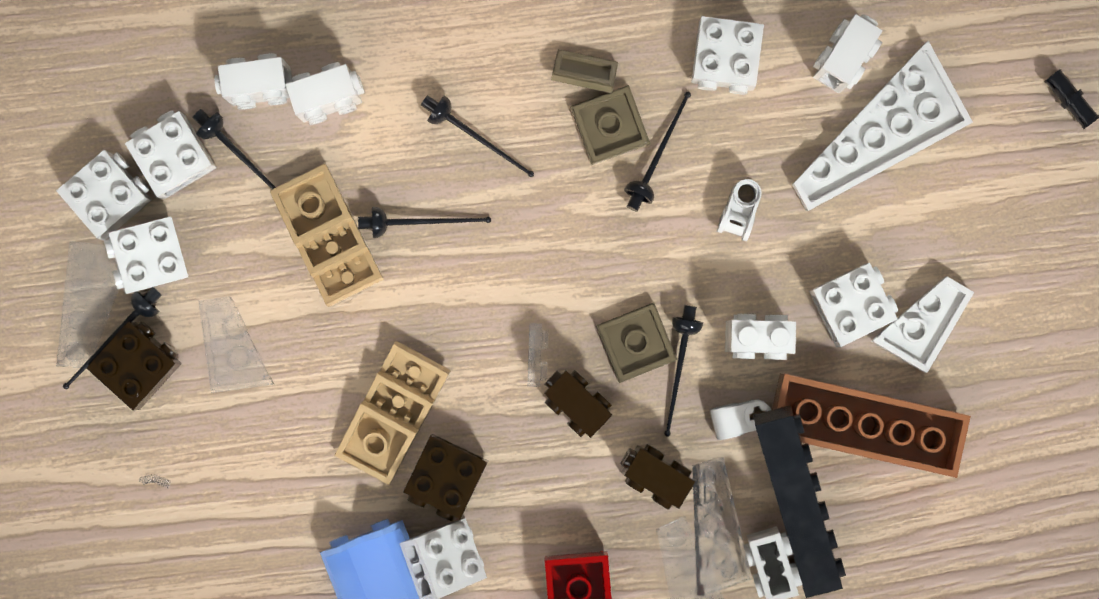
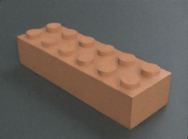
(875, 425)

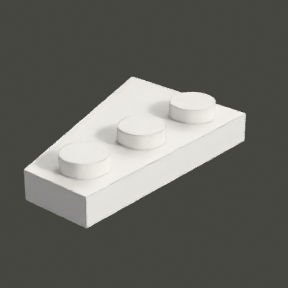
(926, 324)

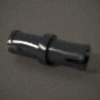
(1072, 99)

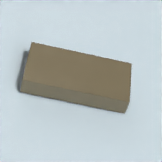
(584, 71)

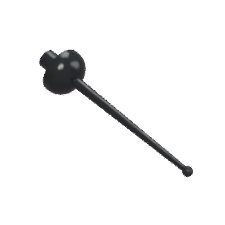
(441, 112)
(212, 127)
(640, 190)
(378, 221)
(142, 306)
(686, 326)

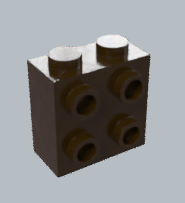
(135, 364)
(568, 394)
(648, 471)
(445, 477)

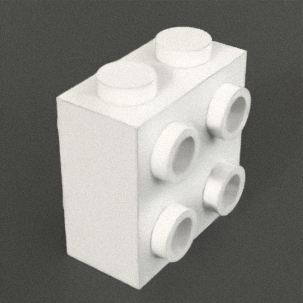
(853, 44)
(727, 55)
(254, 81)
(325, 93)
(170, 154)
(105, 194)
(146, 255)
(854, 304)
(772, 337)
(443, 560)
(775, 575)

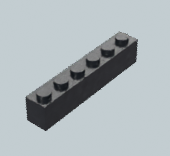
(798, 501)

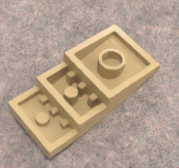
(326, 235)
(392, 413)

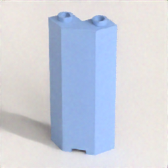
(371, 564)

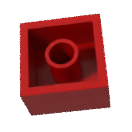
(578, 576)

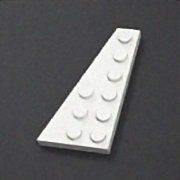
(902, 119)

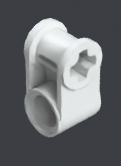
(740, 211)
(734, 419)

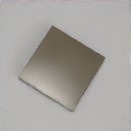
(610, 125)
(636, 342)

